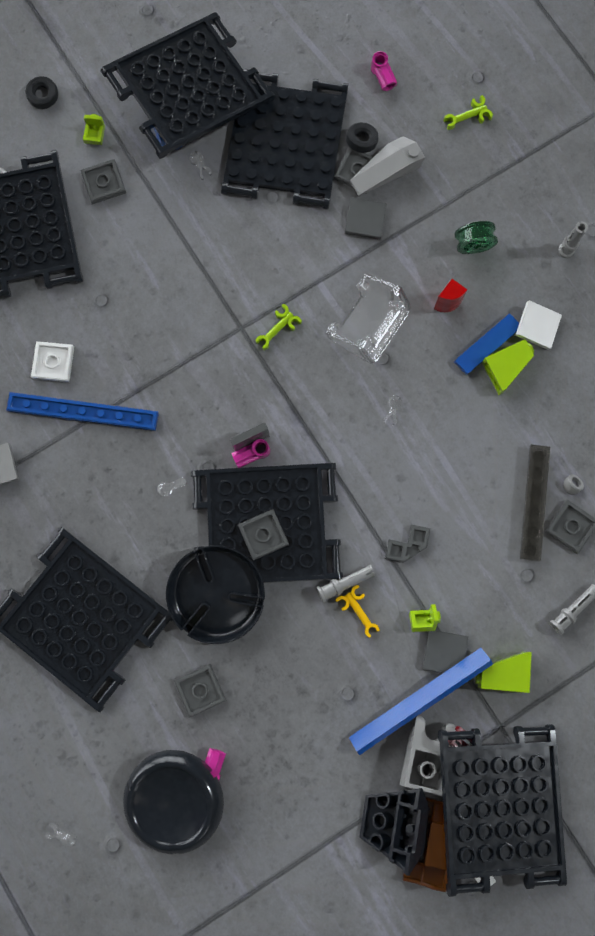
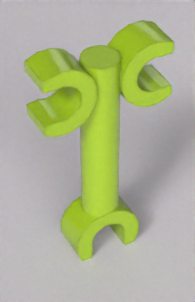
(478, 109)
(286, 318)

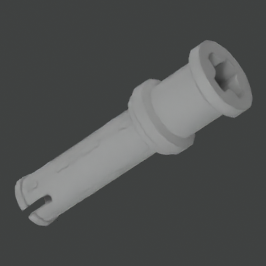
(571, 241)
(337, 586)
(568, 616)

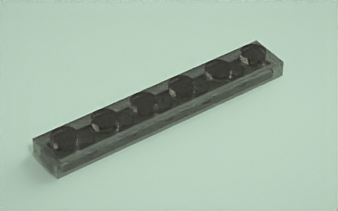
(535, 503)

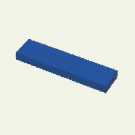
(487, 344)

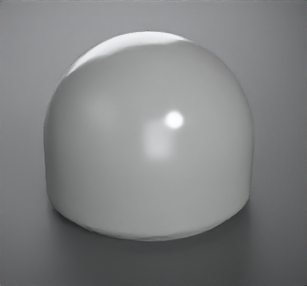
(570, 487)

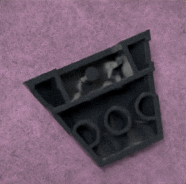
(396, 826)

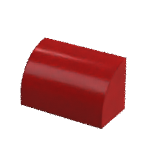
(450, 297)

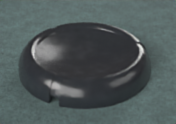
(215, 594)
(173, 802)

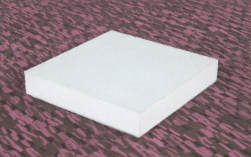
(538, 325)
(52, 361)

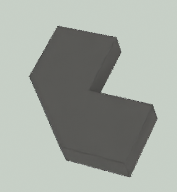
(403, 551)

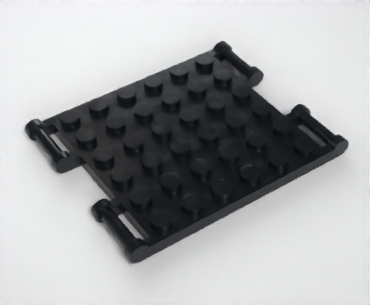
(187, 83)
(288, 143)
(36, 225)
(298, 503)
(81, 619)
(502, 809)

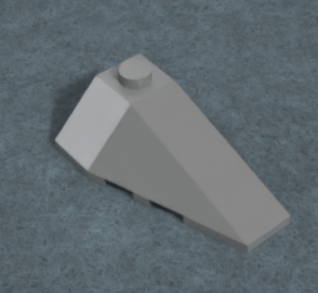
(388, 164)

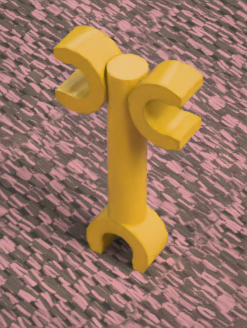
(351, 599)

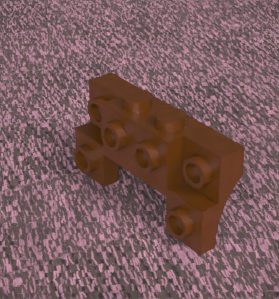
(432, 869)

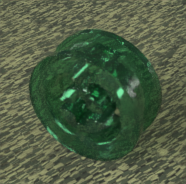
(476, 237)

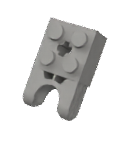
(420, 752)

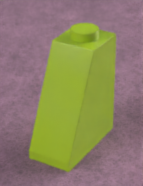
(507, 364)
(507, 674)

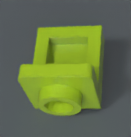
(94, 129)
(424, 619)

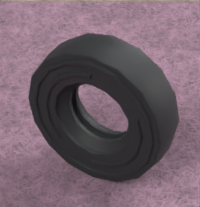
(39, 82)
(362, 146)

